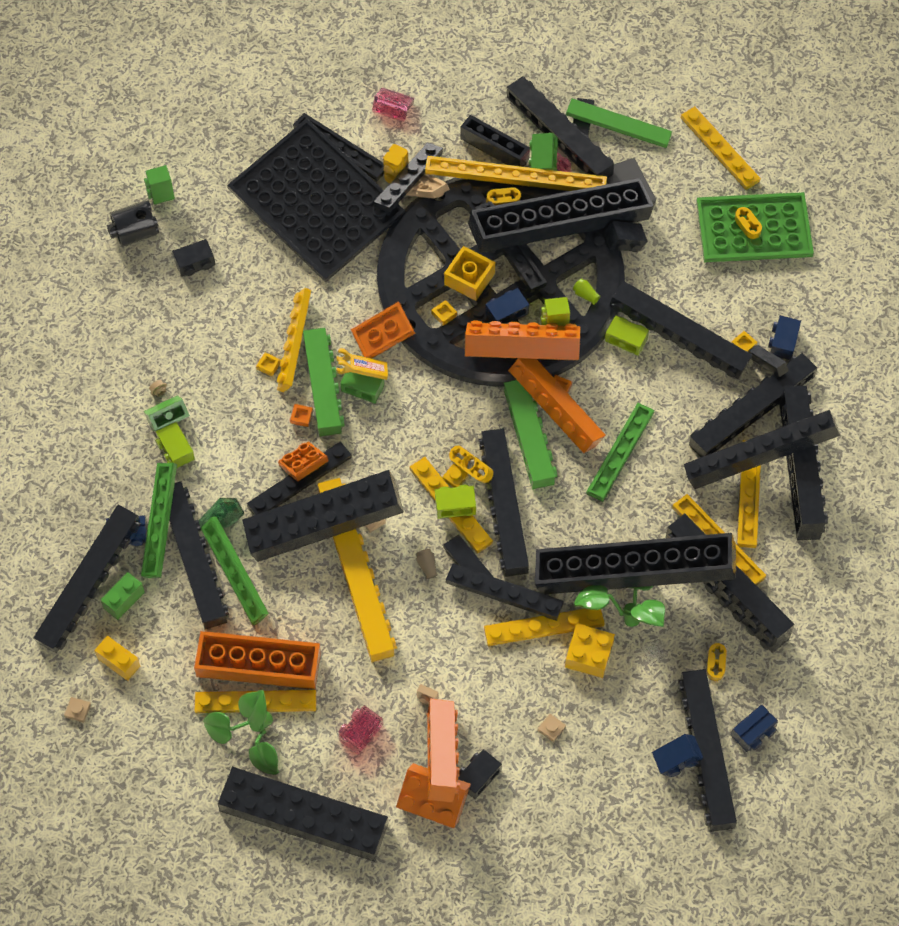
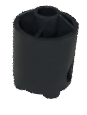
(133, 223)

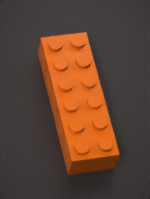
(522, 340)
(257, 660)

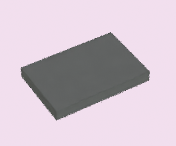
(629, 170)

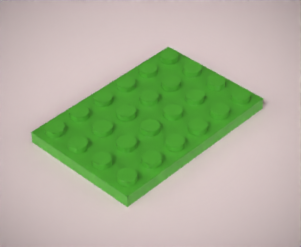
(783, 224)

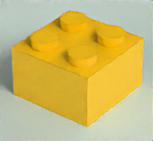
(469, 273)
(589, 650)

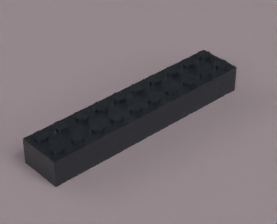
(559, 215)
(636, 563)

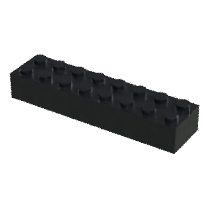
(803, 469)
(322, 516)
(743, 598)
(303, 814)

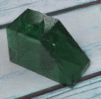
(226, 510)

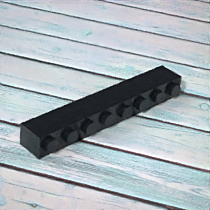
(550, 120)
(680, 330)
(751, 407)
(762, 449)
(505, 504)
(195, 560)
(87, 578)
(712, 767)

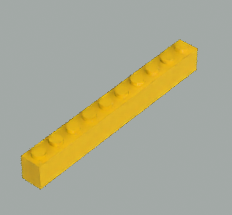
(362, 590)

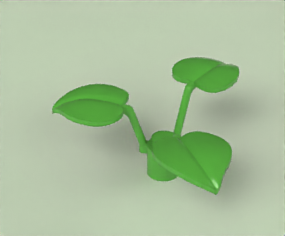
(650, 612)
(254, 708)

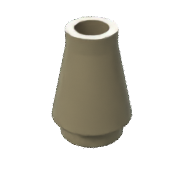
(426, 561)

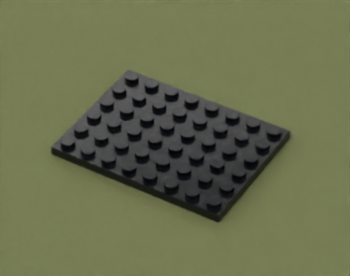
(314, 199)

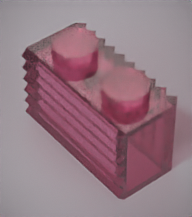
(360, 729)

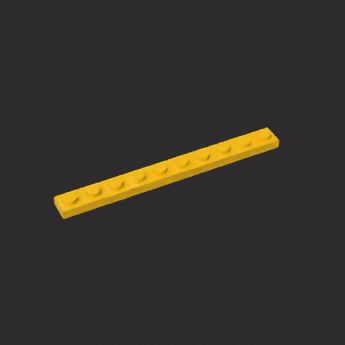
(511, 174)

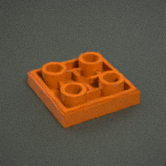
(302, 461)

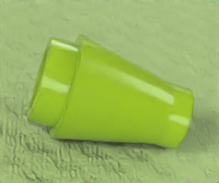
(584, 290)

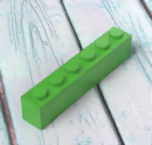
(322, 382)
(530, 436)

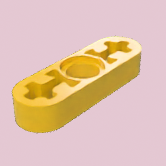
(478, 464)

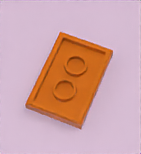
(383, 331)

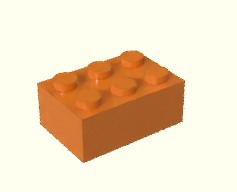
(415, 800)

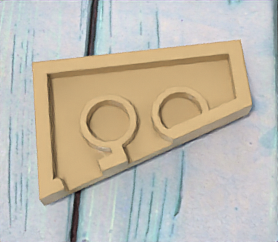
(428, 187)

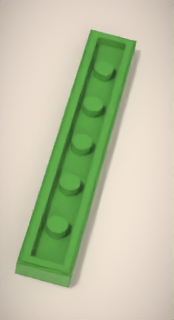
(618, 123)
(620, 452)
(159, 520)
(234, 571)

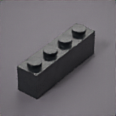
(494, 142)

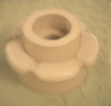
(158, 388)

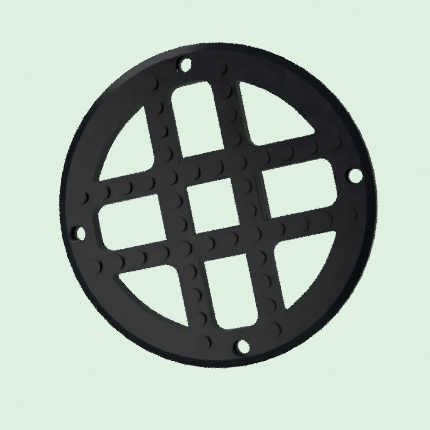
(437, 345)

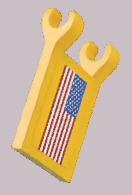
(362, 365)

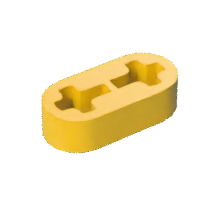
(503, 196)
(750, 221)
(721, 662)

